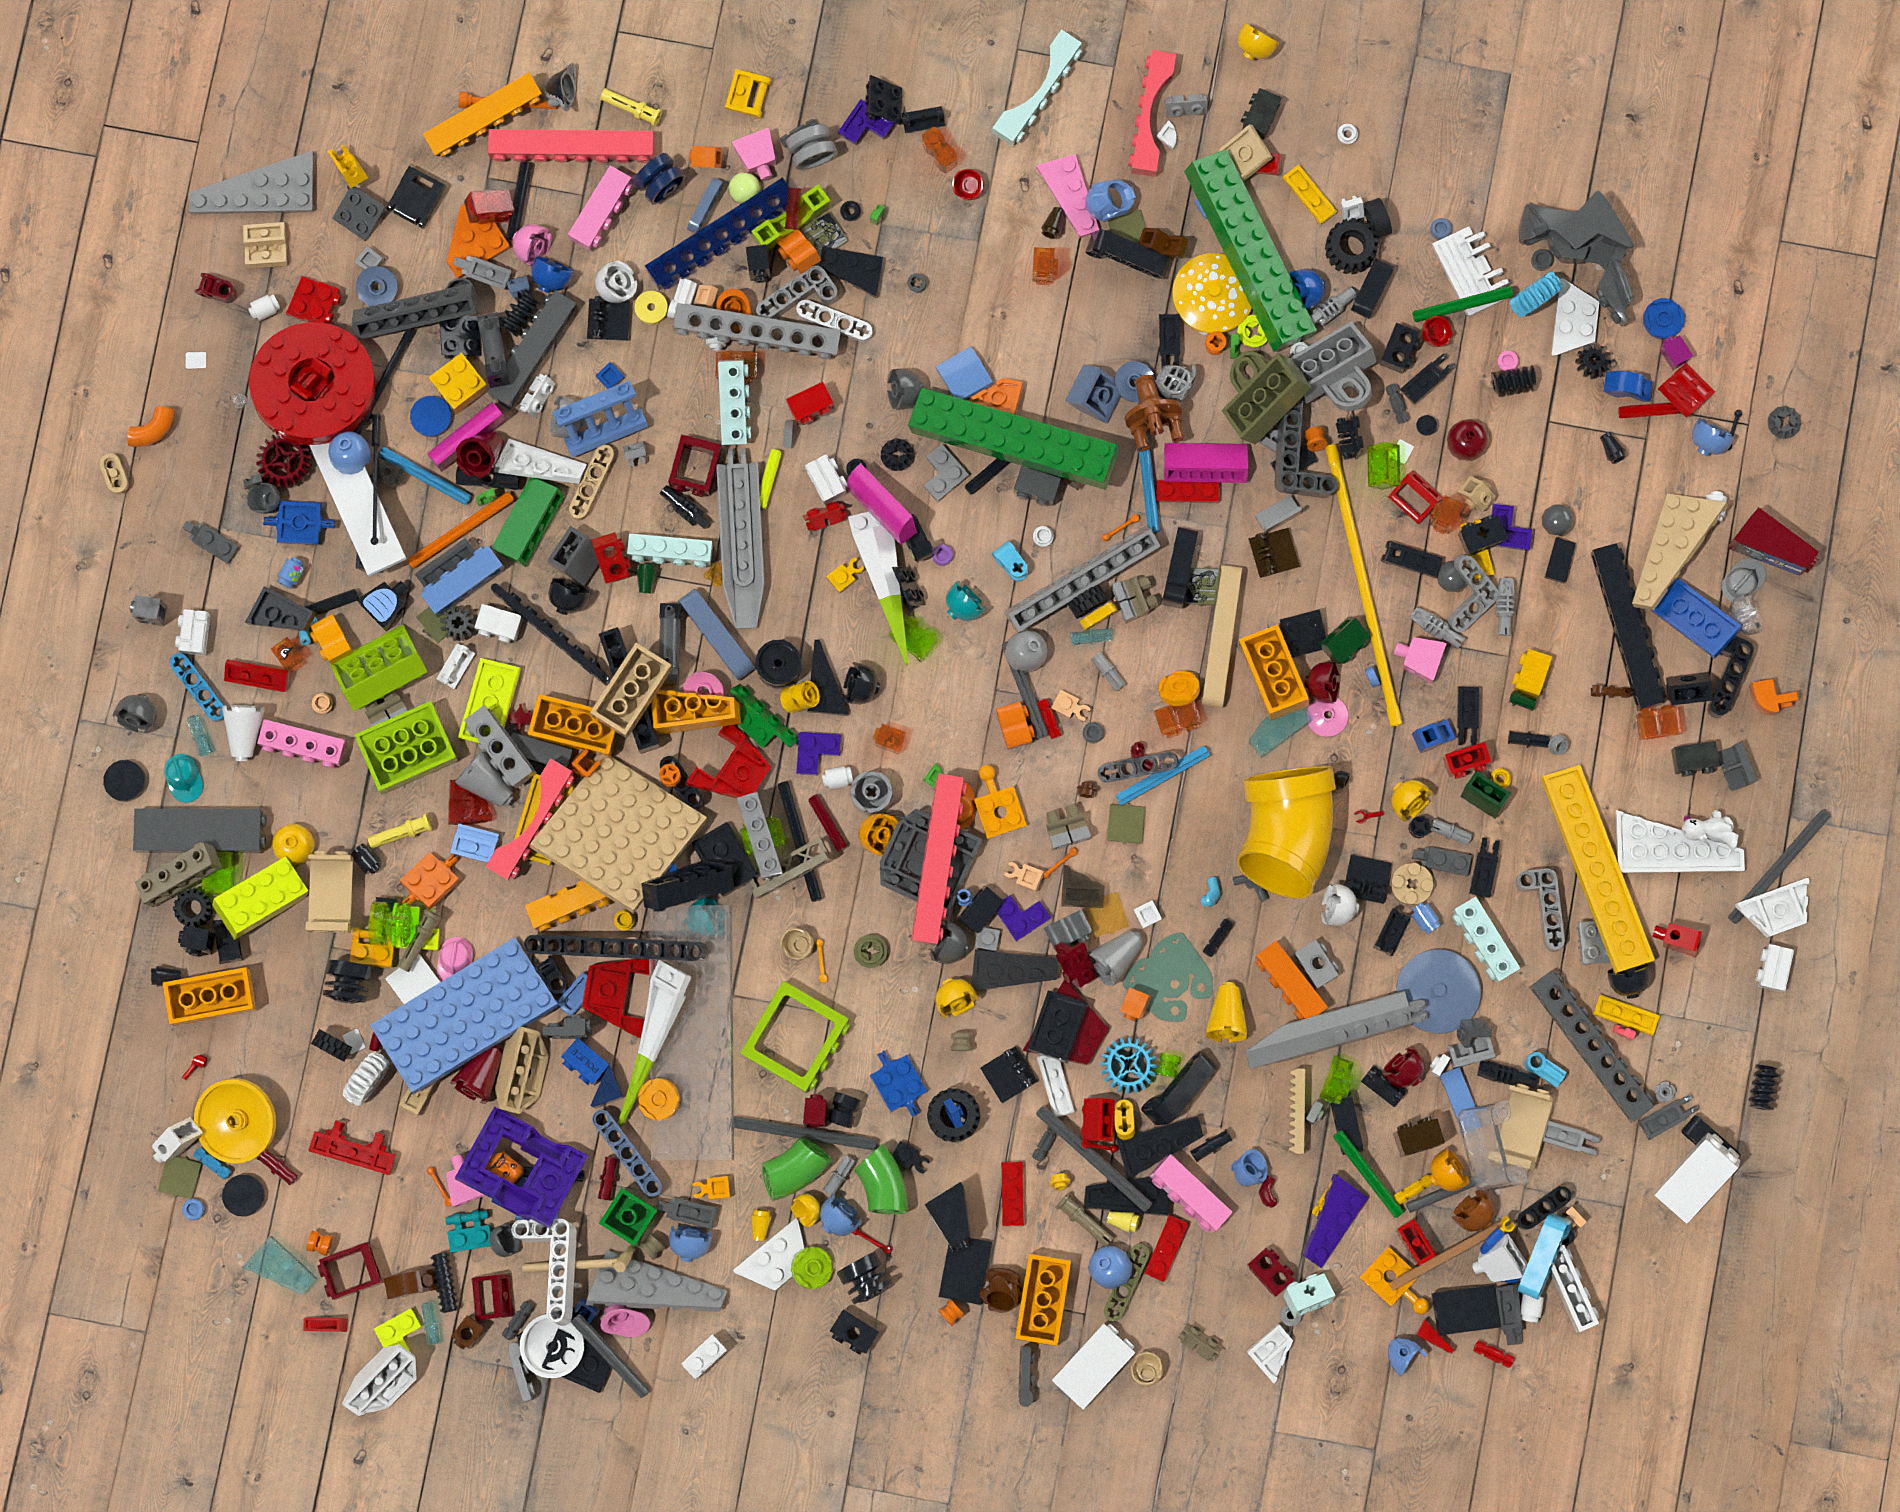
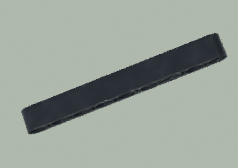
(606, 947)

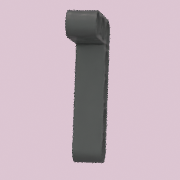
(1293, 453)

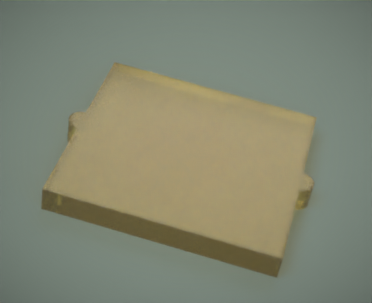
(1109, 918)

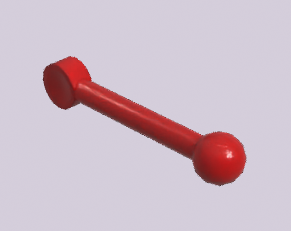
(1086, 1144)
(886, 1249)

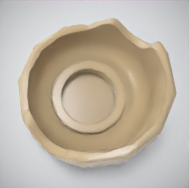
(797, 943)
(1146, 1369)

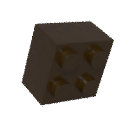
(1419, 1137)

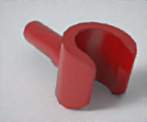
(1368, 815)
(199, 1061)

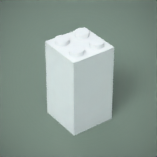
(1698, 1177)

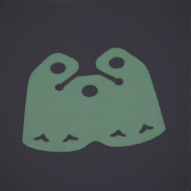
(1162, 968)

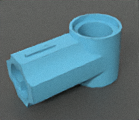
(1546, 1070)

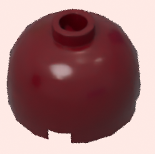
(1462, 446)
(1323, 683)
(1405, 1069)

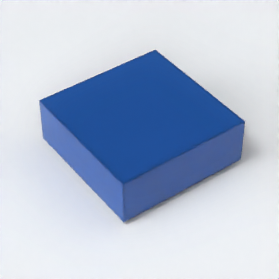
(610, 376)

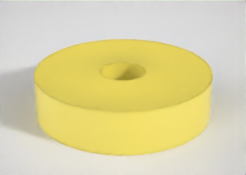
(651, 298)

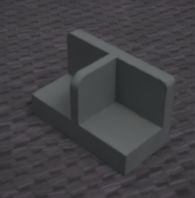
(1736, 767)

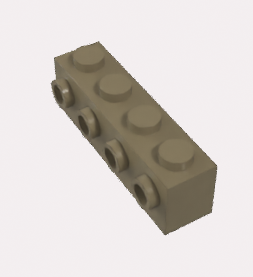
(178, 874)

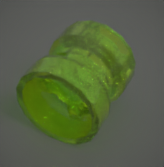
(1168, 1065)

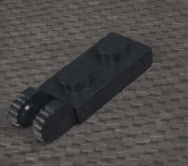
(1169, 337)
(1426, 380)
(1467, 713)
(1484, 870)

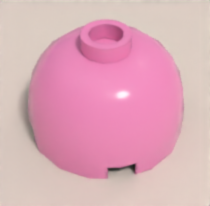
(531, 242)

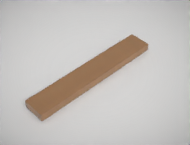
(1443, 1258)

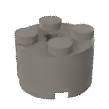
(872, 781)

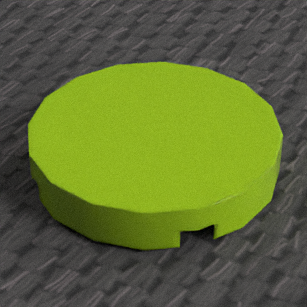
(811, 1268)

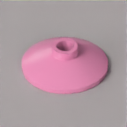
(696, 681)
(1324, 726)

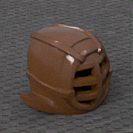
(1001, 1289)

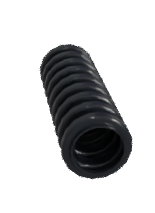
(444, 1282)

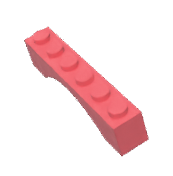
(1160, 73)
(508, 857)

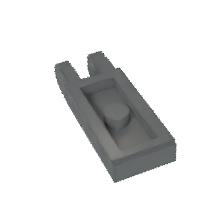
(1666, 1118)
(1025, 1377)

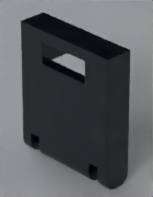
(414, 200)

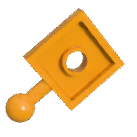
(1004, 798)
(1374, 1279)

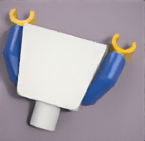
(1500, 1256)

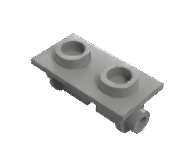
(1194, 105)

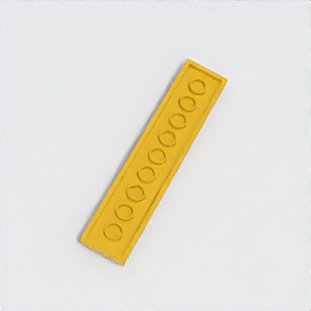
(1597, 869)

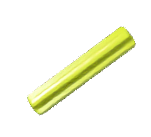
(768, 477)

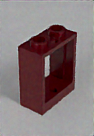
(701, 446)
(367, 1253)

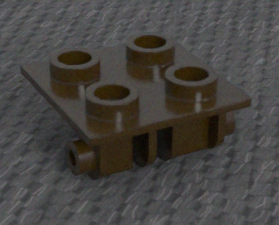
(1273, 552)

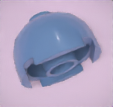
(1710, 438)
(349, 452)
(838, 1216)
(689, 1242)
(1110, 1267)

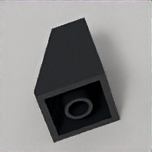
(951, 1217)

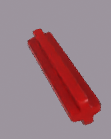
(1647, 410)

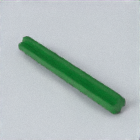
(1463, 303)
(1368, 1174)

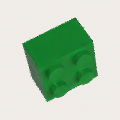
(628, 1217)

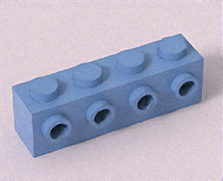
(462, 581)

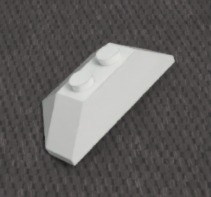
(381, 1381)

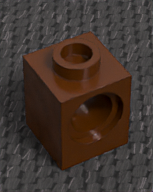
(476, 1328)

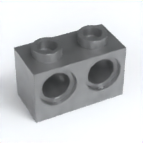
(149, 610)

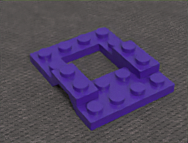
(545, 1186)

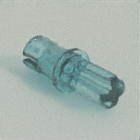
(1091, 636)
(199, 735)
(430, 1323)

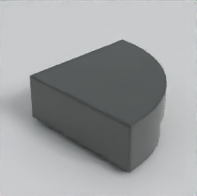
(253, 482)

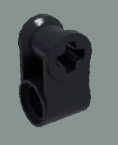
(549, 973)

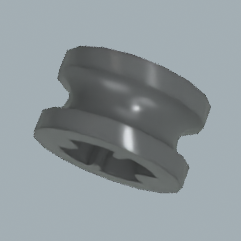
(919, 277)

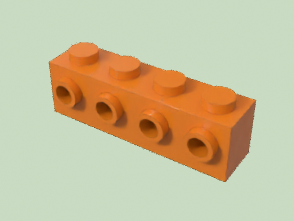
(1290, 981)

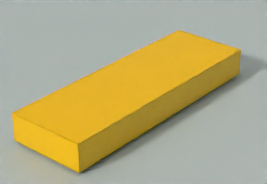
(1309, 194)
(1626, 1015)

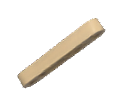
(591, 482)

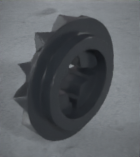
(904, 460)

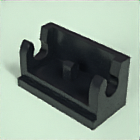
(980, 909)
(1391, 932)
(228, 948)

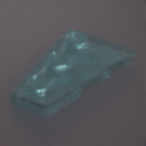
(1275, 732)
(279, 1265)

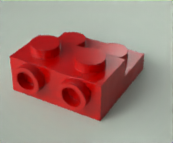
(314, 301)

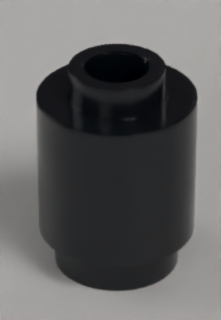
(366, 859)

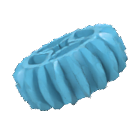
(1536, 294)
(1117, 1079)

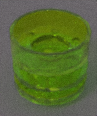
(392, 924)

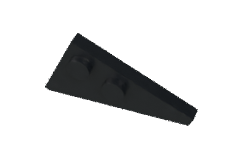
(822, 676)

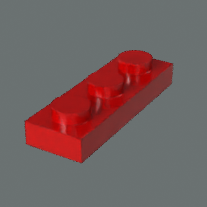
(1187, 492)
(256, 675)
(1012, 1193)
(1166, 1248)

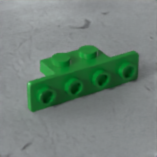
(759, 721)

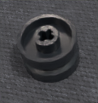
(780, 676)

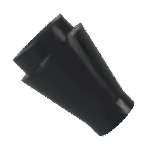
(1612, 448)
(163, 974)

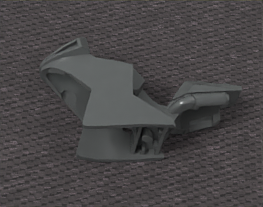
(1586, 236)

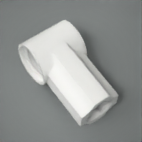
(684, 294)

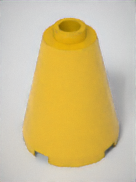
(1227, 1015)

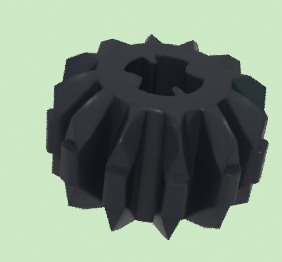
(1599, 367)

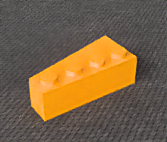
(692, 711)
(564, 905)

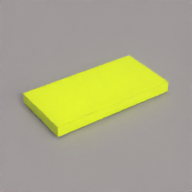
(494, 688)

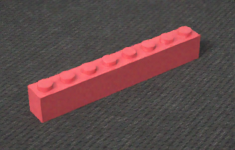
(571, 145)
(937, 859)

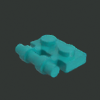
(468, 1238)

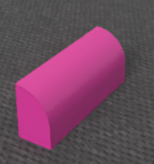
(484, 421)
(1205, 462)
(881, 504)

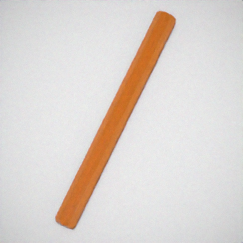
(460, 530)

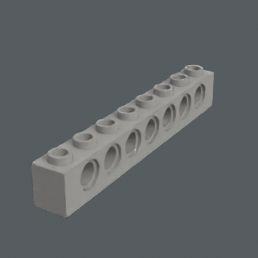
(828, 336)
(1082, 578)

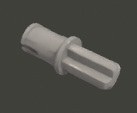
(1108, 671)
(1450, 831)
(839, 1175)

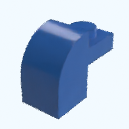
(1628, 385)
(1433, 736)

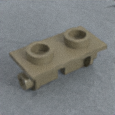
(1193, 1335)

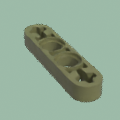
(1130, 1284)

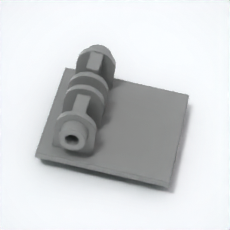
(1591, 944)

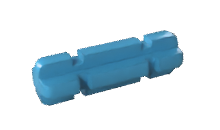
(212, 1163)

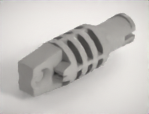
(1332, 307)
(1505, 605)
(1436, 627)

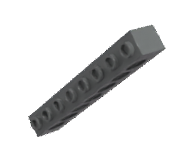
(1631, 1110)

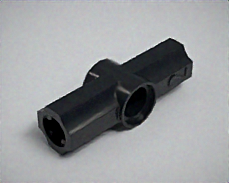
(499, 480)

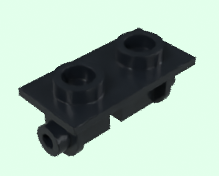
(923, 119)
(1381, 1086)

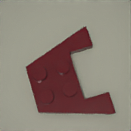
(1090, 1032)

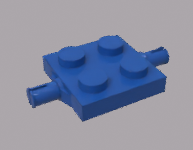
(299, 522)
(898, 1083)

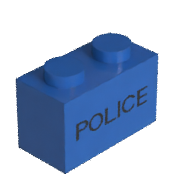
(585, 1061)

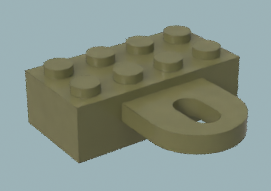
(1265, 396)

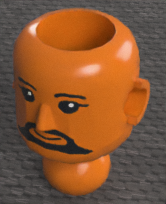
(505, 1167)

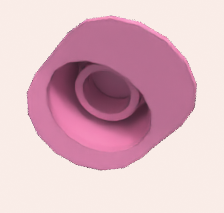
(453, 956)
(624, 1321)

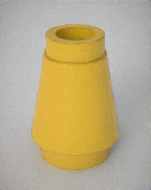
(760, 1223)

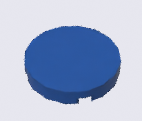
(1663, 318)
(430, 416)

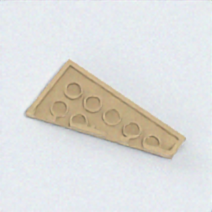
(1675, 541)

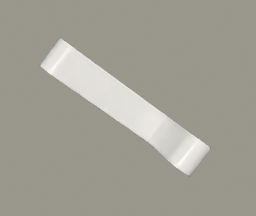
(556, 1263)

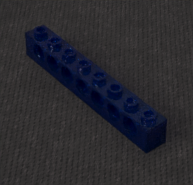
(708, 234)

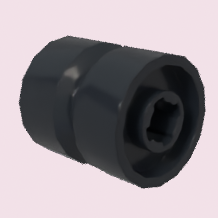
(843, 1110)

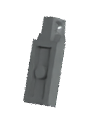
(211, 541)
(1443, 860)
(689, 1212)
(1510, 1313)

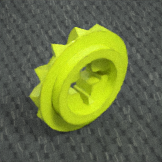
(1255, 341)

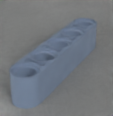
(716, 634)
(618, 1148)

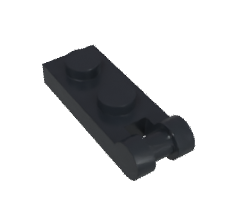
(1412, 559)

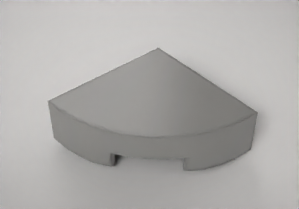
(788, 433)

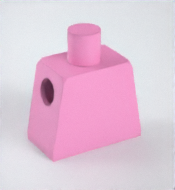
(756, 153)
(1421, 657)
(458, 1191)

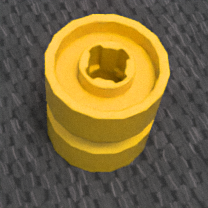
(799, 697)

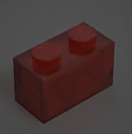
(489, 206)

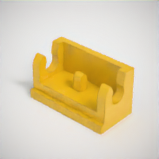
(348, 167)

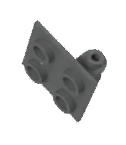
(359, 212)

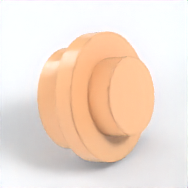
(322, 703)

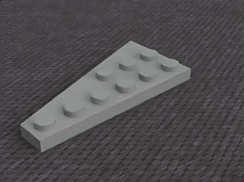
(270, 189)
(652, 1288)

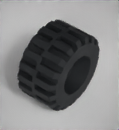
(1358, 231)
(972, 1115)

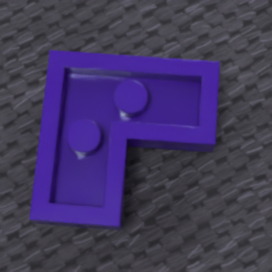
(857, 124)
(1517, 537)
(811, 746)
(1019, 922)

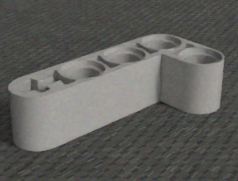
(794, 298)
(1544, 909)

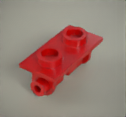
(832, 512)

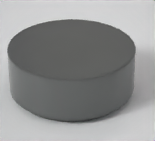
(1541, 259)
(1092, 732)

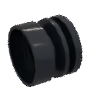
(347, 981)
(864, 1278)

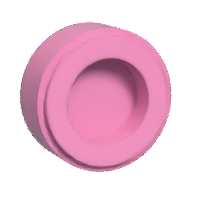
(1507, 360)

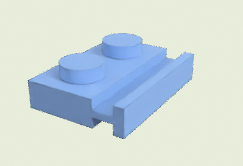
(474, 843)

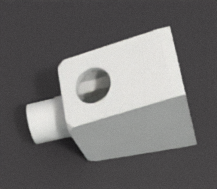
(170, 1145)

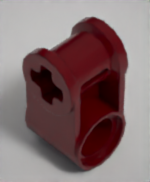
(212, 288)

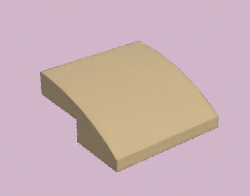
(265, 245)

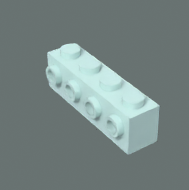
(733, 402)
(670, 549)
(1485, 939)

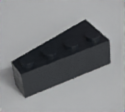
(687, 884)

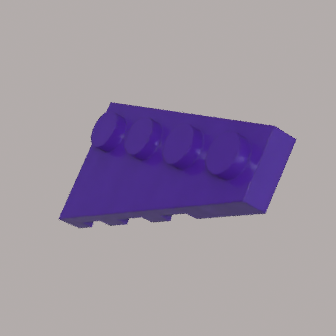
(1337, 1214)

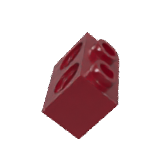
(815, 1111)
(1266, 1276)

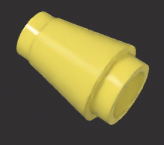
(1124, 1220)

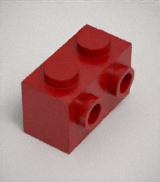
(810, 403)
(1467, 760)

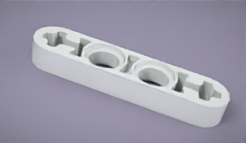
(836, 316)

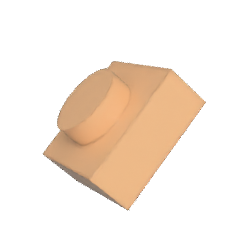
(705, 296)
(1572, 1215)

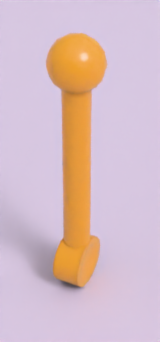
(823, 978)

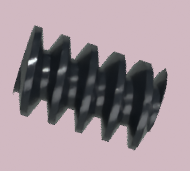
(519, 313)
(1514, 380)
(1764, 1087)

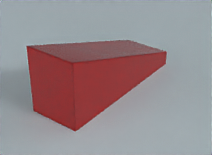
(325, 1324)
(1429, 1334)

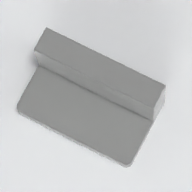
(1278, 514)

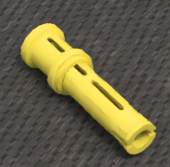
(640, 111)
(409, 829)

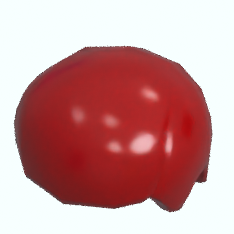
(968, 184)
(1437, 331)

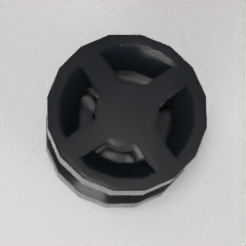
(1422, 823)

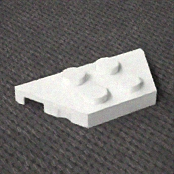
(1574, 319)
(1778, 908)
(773, 1260)

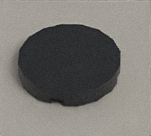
(124, 780)
(243, 1195)

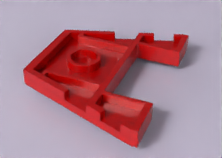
(740, 773)
(607, 990)

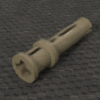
(423, 931)
(1077, 1214)

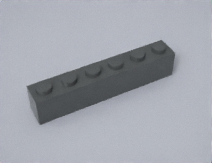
(534, 347)

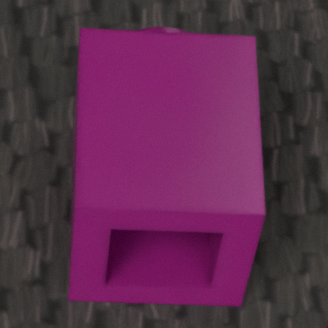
(1675, 352)

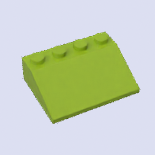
(378, 668)
(406, 747)

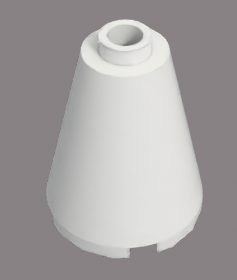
(242, 729)

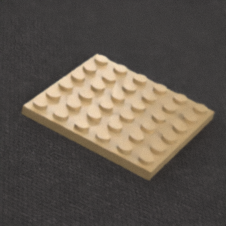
(618, 832)

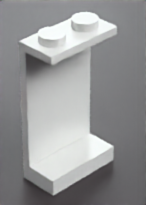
(1094, 1365)

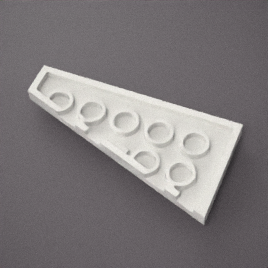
(1664, 849)

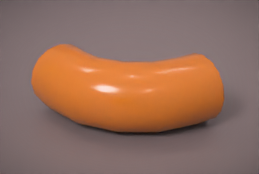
(152, 431)

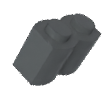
(1069, 929)

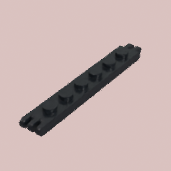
(545, 628)

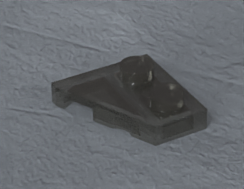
(1080, 890)

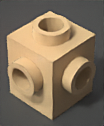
(1476, 494)

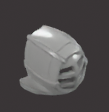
(1175, 382)

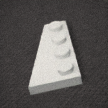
(537, 463)

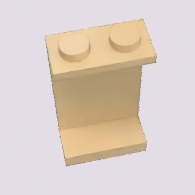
(330, 893)
(1526, 1126)

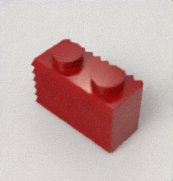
(1098, 1119)
(1415, 1242)

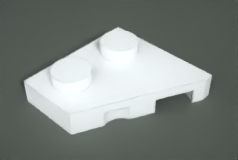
(1271, 1351)

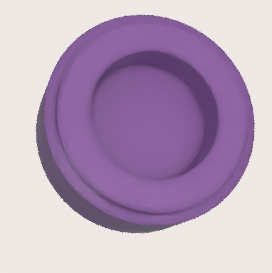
(942, 555)

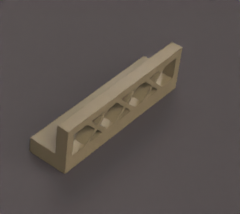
(796, 872)

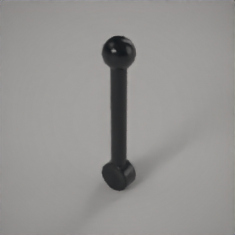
(1738, 413)

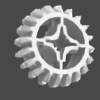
(366, 1078)

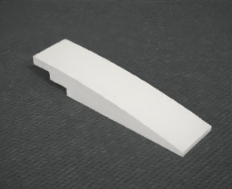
(355, 504)

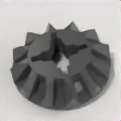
(1786, 431)

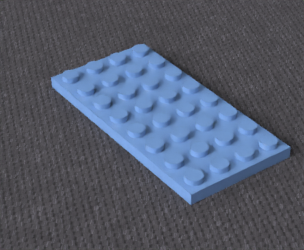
(463, 1015)

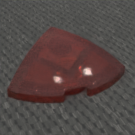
(466, 807)

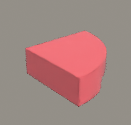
(1625, 1033)

